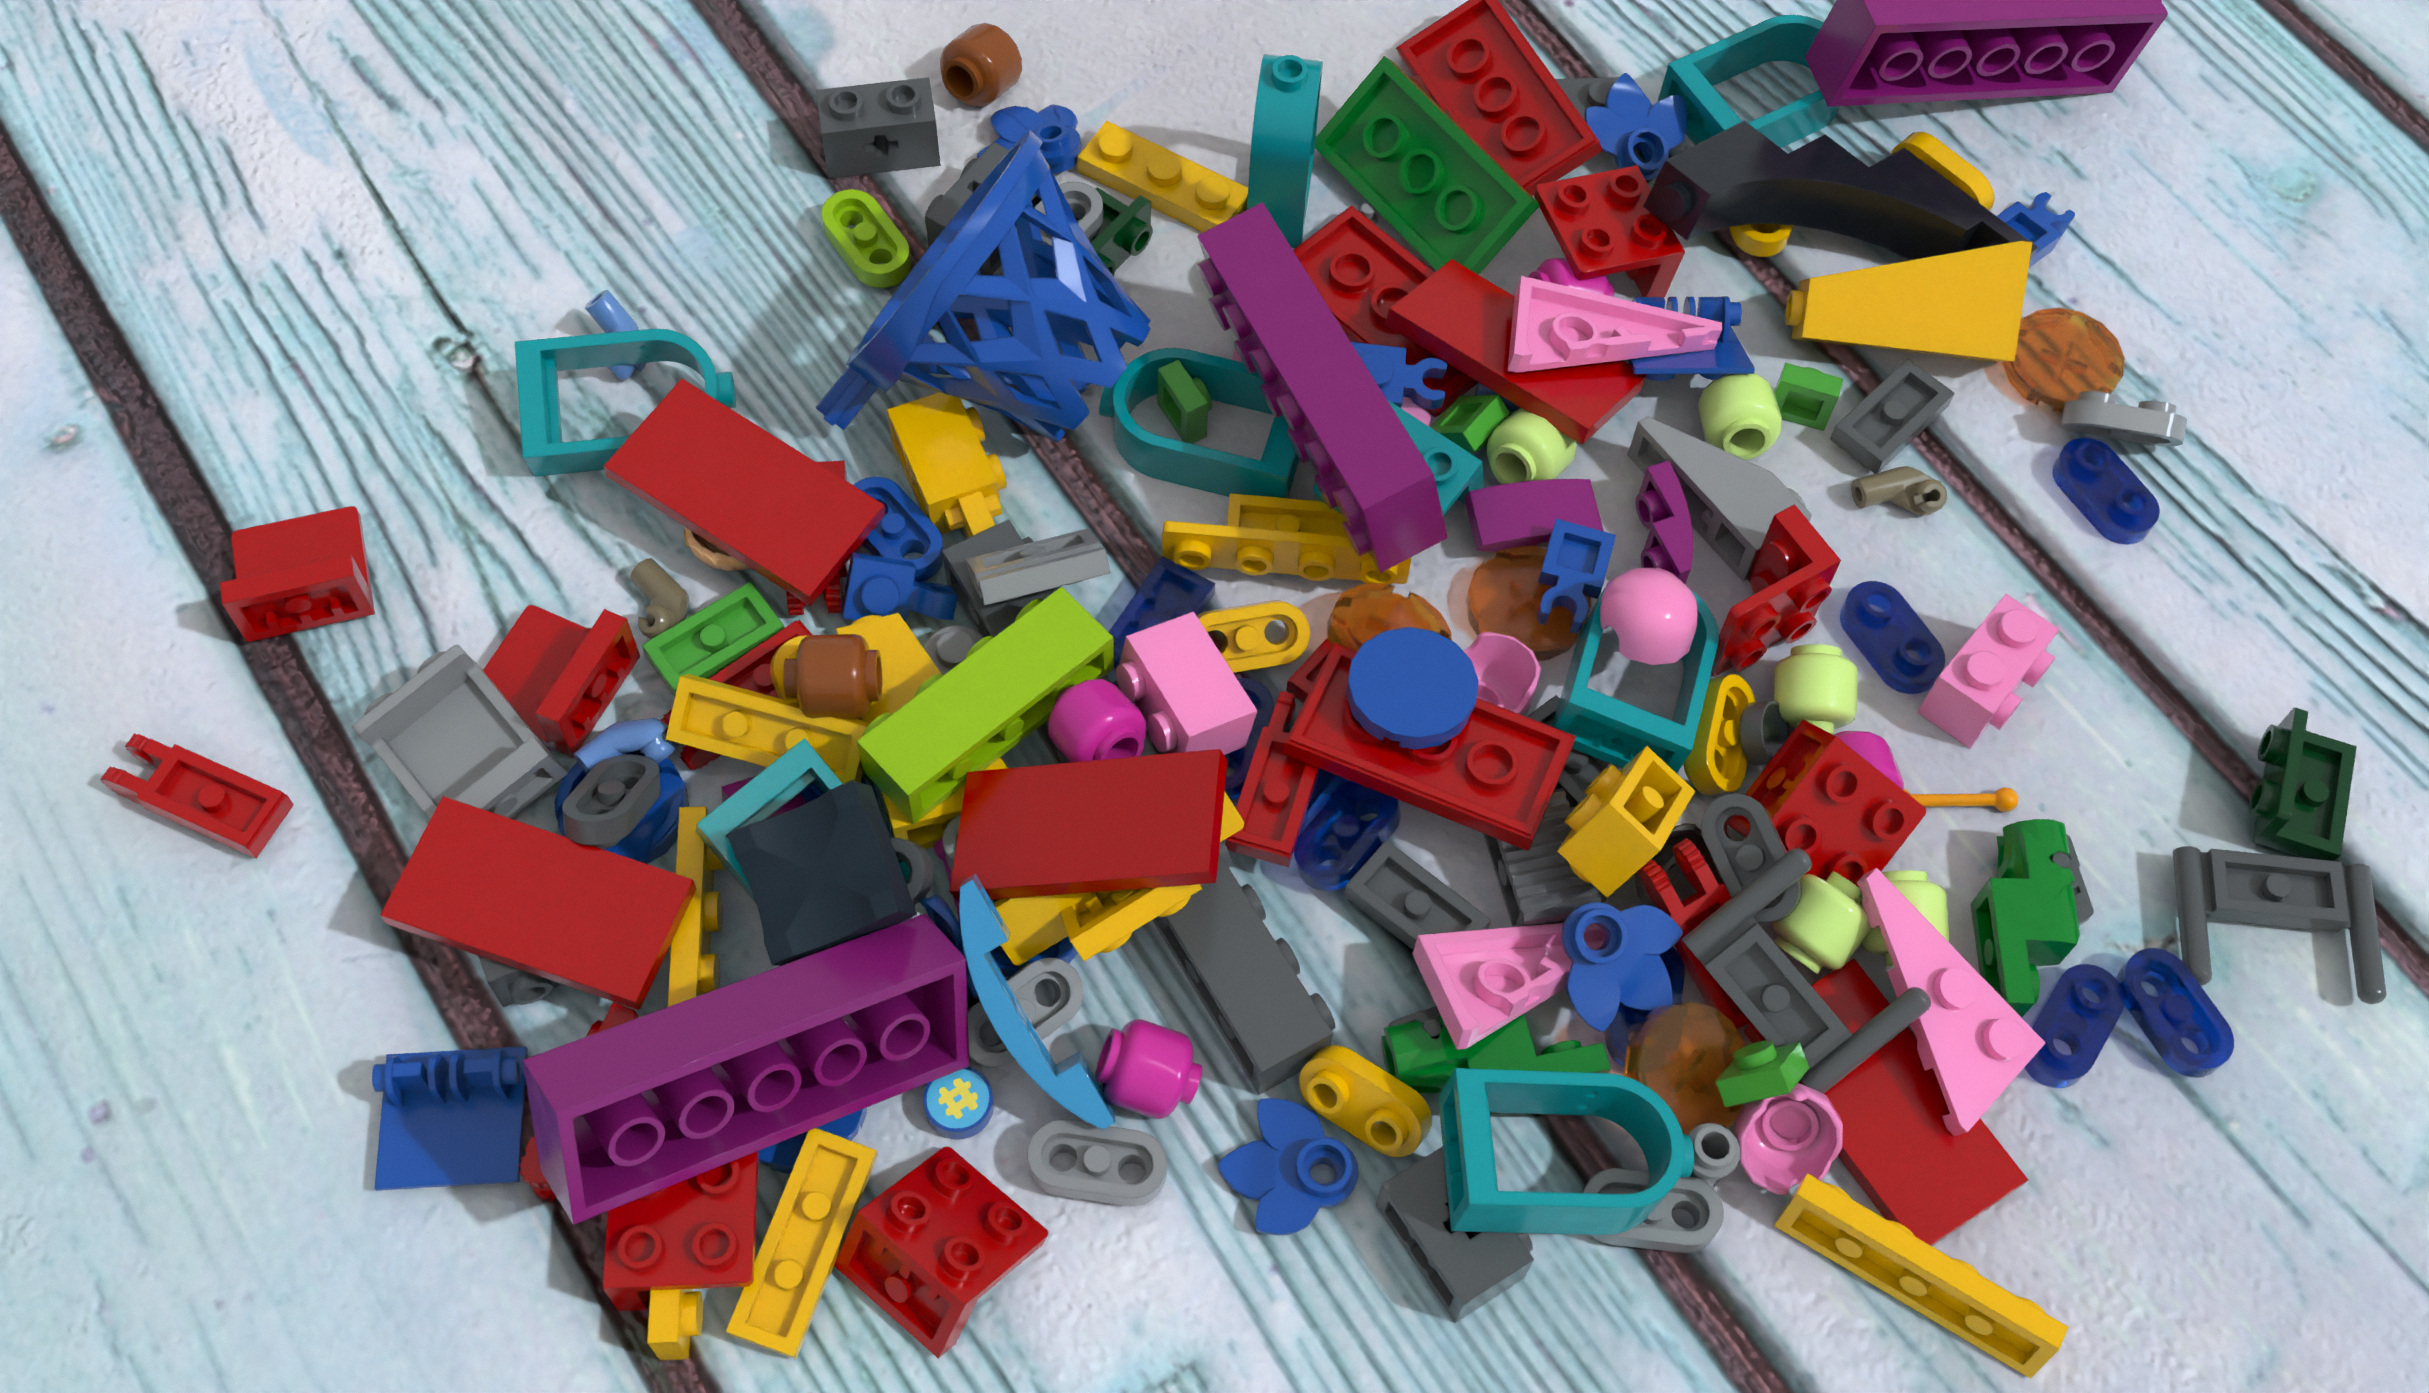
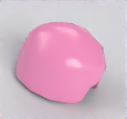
(1650, 615)
(1505, 671)
(1788, 1138)

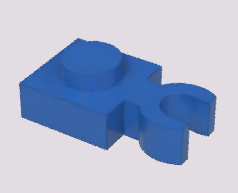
(2038, 224)
(1400, 379)
(1575, 569)

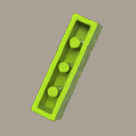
(984, 703)

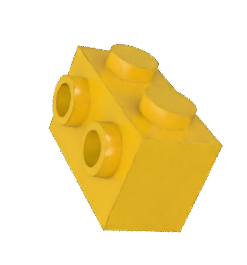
(1624, 820)

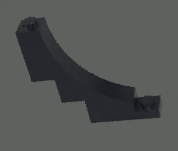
(1821, 186)

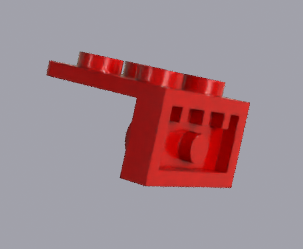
(1609, 231)
(298, 574)
(1788, 587)
(563, 672)
(1832, 805)
(684, 1236)
(937, 1247)

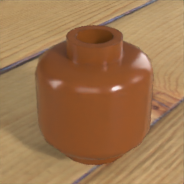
(980, 65)
(834, 676)

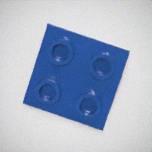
(1727, 356)
(450, 1118)

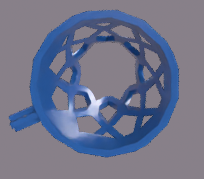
(1042, 307)

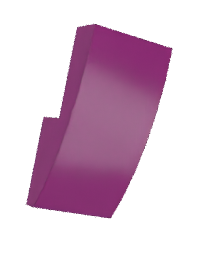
(1527, 510)
(1665, 512)

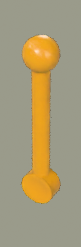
(2003, 799)

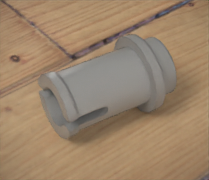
(1714, 1152)

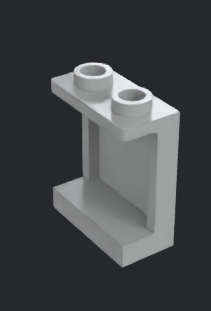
(458, 739)

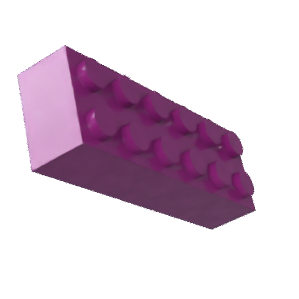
(1977, 48)
(1321, 389)
(747, 1066)

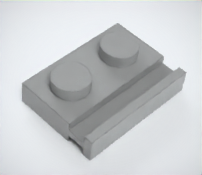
(1037, 566)

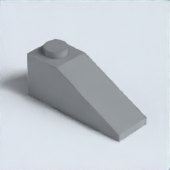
(1725, 495)

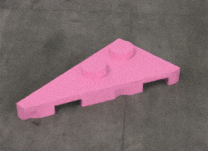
(1579, 327)
(1493, 974)
(1969, 1030)

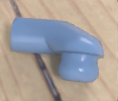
(613, 318)
(627, 737)

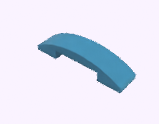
(1067, 1082)

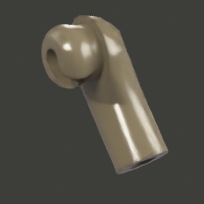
(1902, 487)
(667, 598)

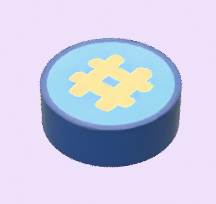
(959, 1104)

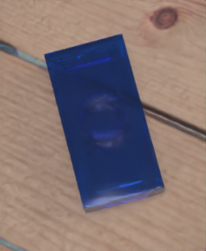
(1164, 595)

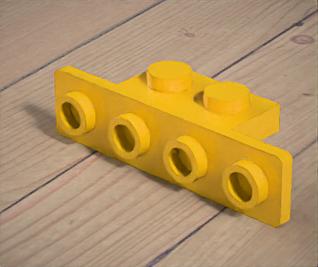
(1276, 538)
(1094, 919)

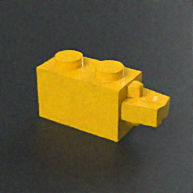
(947, 463)

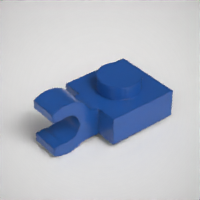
(888, 587)

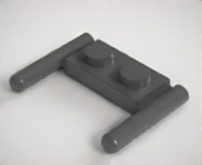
(2277, 893)
(1778, 995)

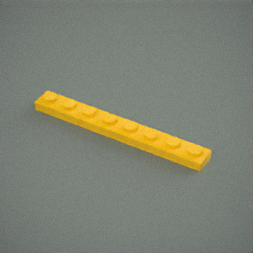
(693, 972)

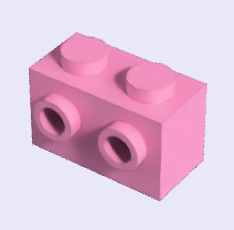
(1988, 670)
(1185, 688)

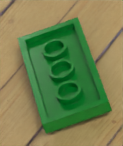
(1424, 171)

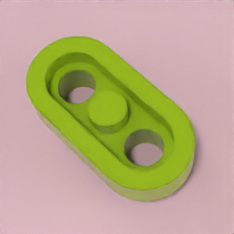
(870, 242)

